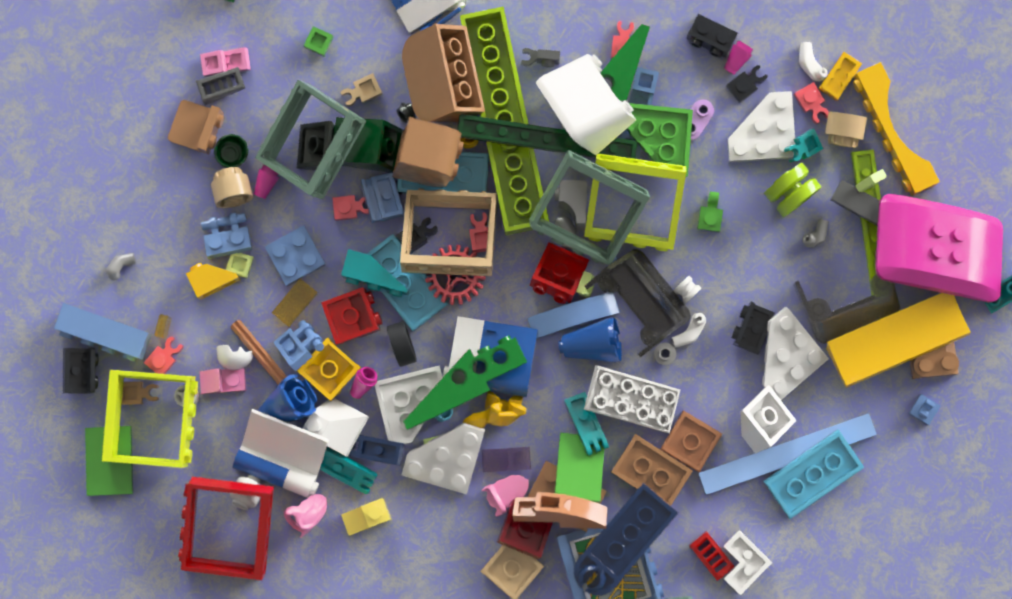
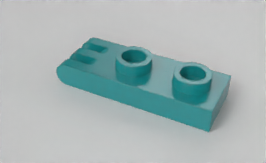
(585, 423)
(348, 471)

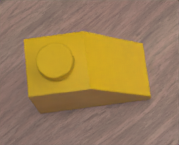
(209, 279)

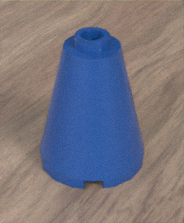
(593, 342)
(290, 400)

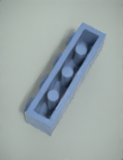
(102, 331)

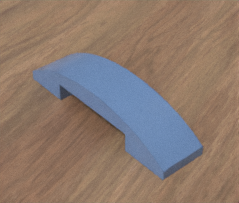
(642, 93)
(574, 314)

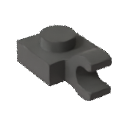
(547, 58)

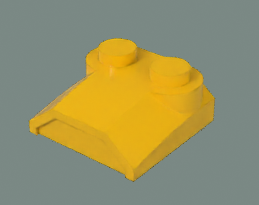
(329, 370)

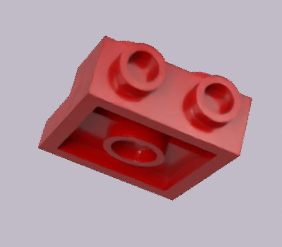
(558, 273)
(352, 315)

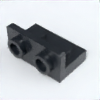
(711, 36)

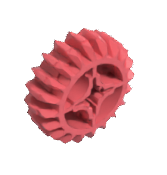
(465, 279)

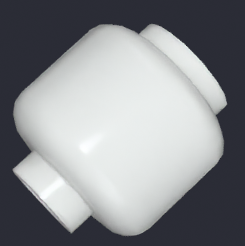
(244, 501)

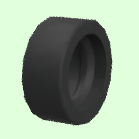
(401, 344)

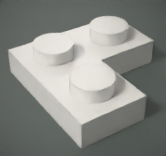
(751, 562)

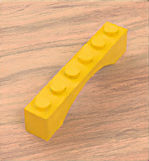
(874, 87)

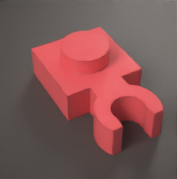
(619, 41)
(811, 99)
(347, 207)
(479, 235)
(161, 359)

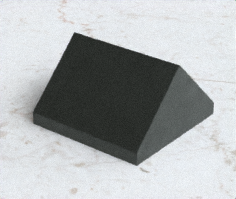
(313, 143)

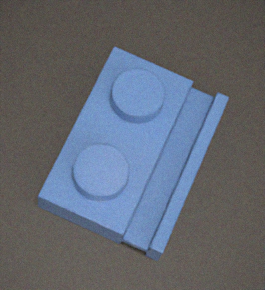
(382, 197)

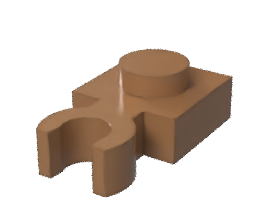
(134, 393)

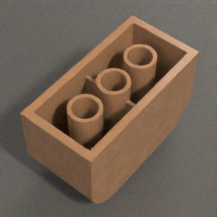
(442, 74)
(428, 153)

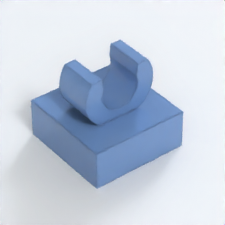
(924, 409)

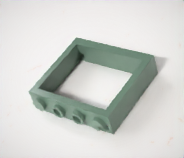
(335, 153)
(606, 177)

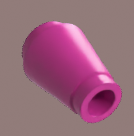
(738, 57)
(265, 181)
(363, 382)

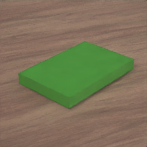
(576, 471)
(104, 476)

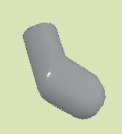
(565, 223)
(818, 236)
(117, 263)

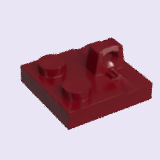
(524, 535)

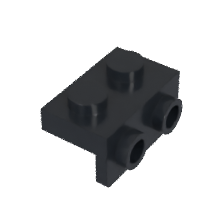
(752, 328)
(79, 370)

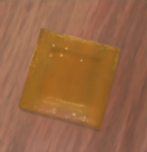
(163, 326)

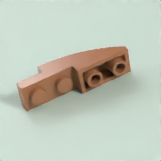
(561, 508)

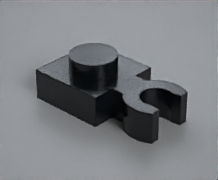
(744, 85)
(419, 234)

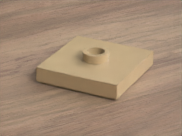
(512, 570)

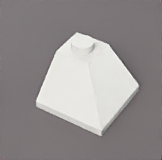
(765, 420)
(338, 424)

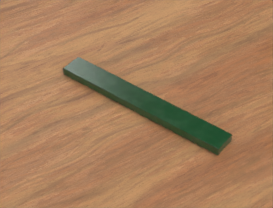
(535, 137)

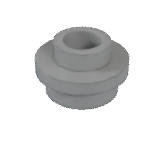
(672, 353)

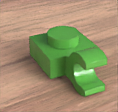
(710, 217)

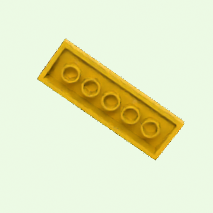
(897, 338)

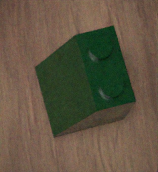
(374, 147)

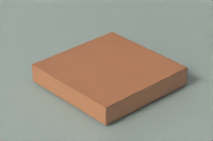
(691, 441)

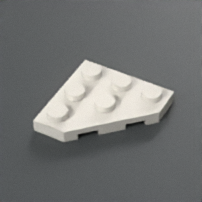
(765, 131)
(789, 354)
(400, 396)
(447, 459)

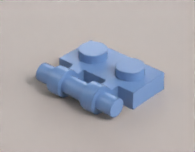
(226, 242)
(295, 350)

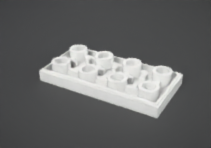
(632, 399)

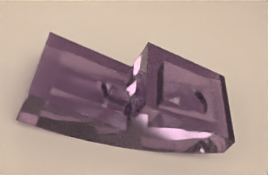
(506, 459)

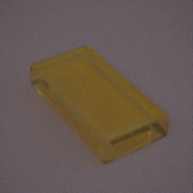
(294, 302)

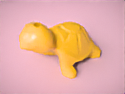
(497, 411)

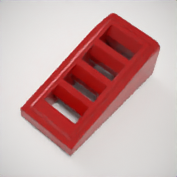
(700, 540)

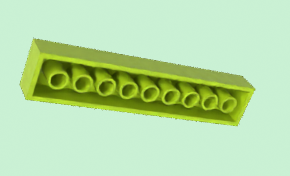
(512, 167)

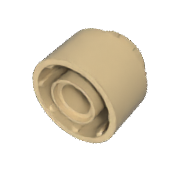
(845, 129)
(231, 188)

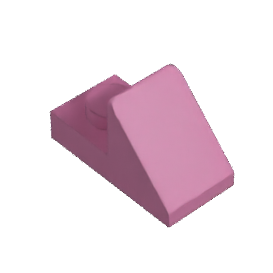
(222, 381)

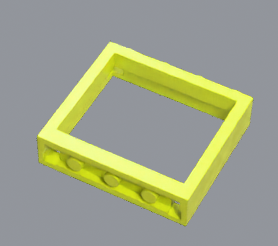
(644, 168)
(113, 417)

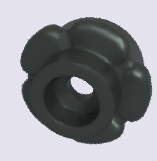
(405, 111)

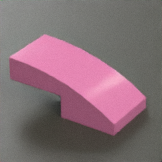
(221, 61)

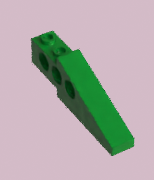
(625, 63)
(449, 395)

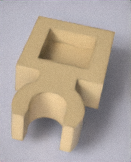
(365, 89)

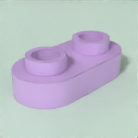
(700, 120)

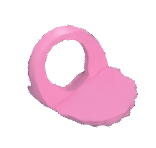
(504, 491)
(307, 513)

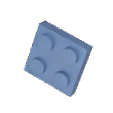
(295, 255)

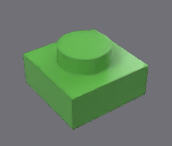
(318, 41)

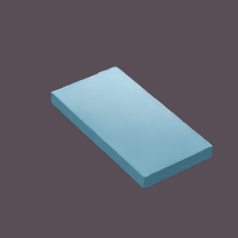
(470, 176)
(420, 302)
(813, 474)

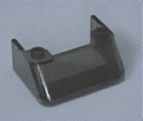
(646, 295)
(832, 324)

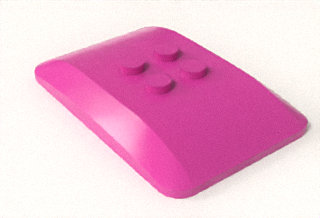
(939, 248)

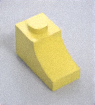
(366, 516)

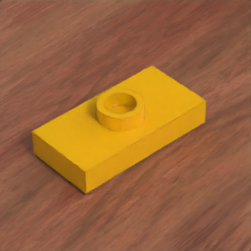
(840, 76)

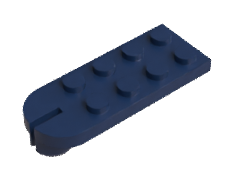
(623, 541)

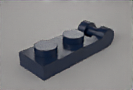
(378, 450)

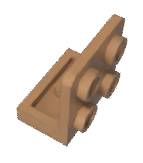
(196, 126)

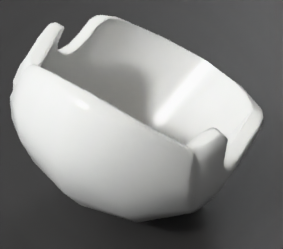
(233, 360)

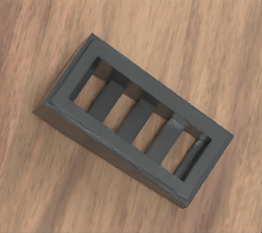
(208, 81)

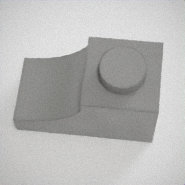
(572, 198)

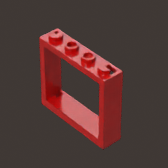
(220, 567)

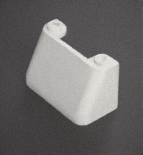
(586, 103)

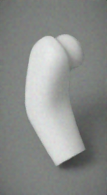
(809, 64)
(692, 333)

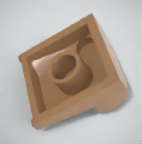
(936, 363)

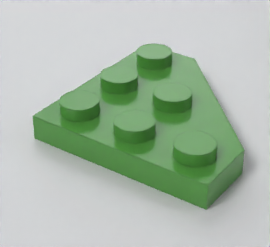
(663, 133)

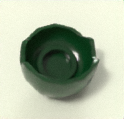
(231, 151)

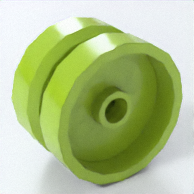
(791, 188)

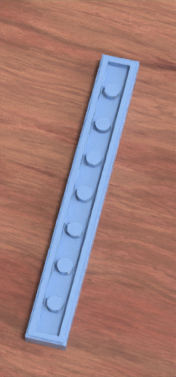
(780, 455)

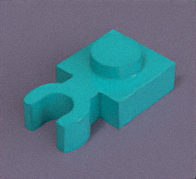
(805, 146)

